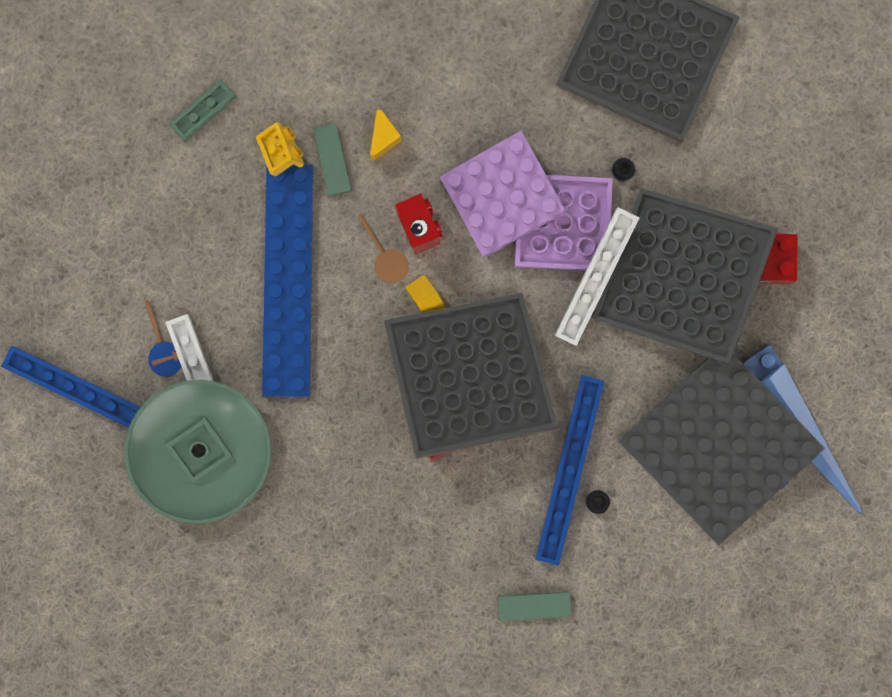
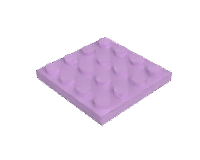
(502, 194)
(575, 235)

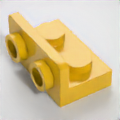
(279, 148)

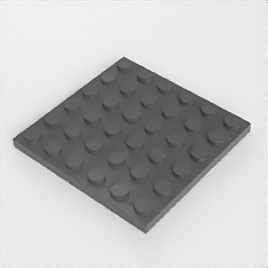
(649, 59)
(686, 276)
(469, 375)
(721, 445)

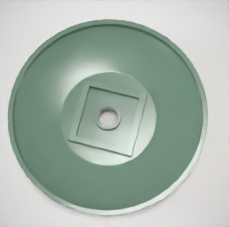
(190, 486)

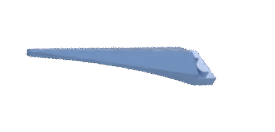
(777, 380)

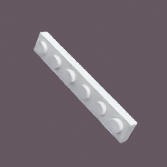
(596, 276)

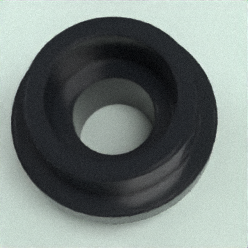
(630, 169)
(605, 502)

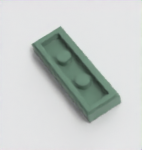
(202, 110)
(332, 160)
(534, 606)

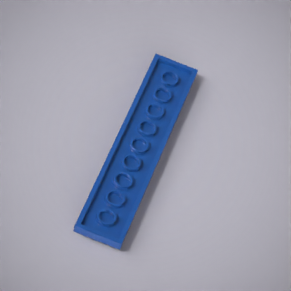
(288, 283)

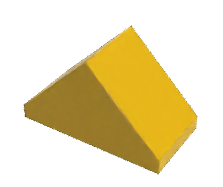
(384, 136)
(424, 295)

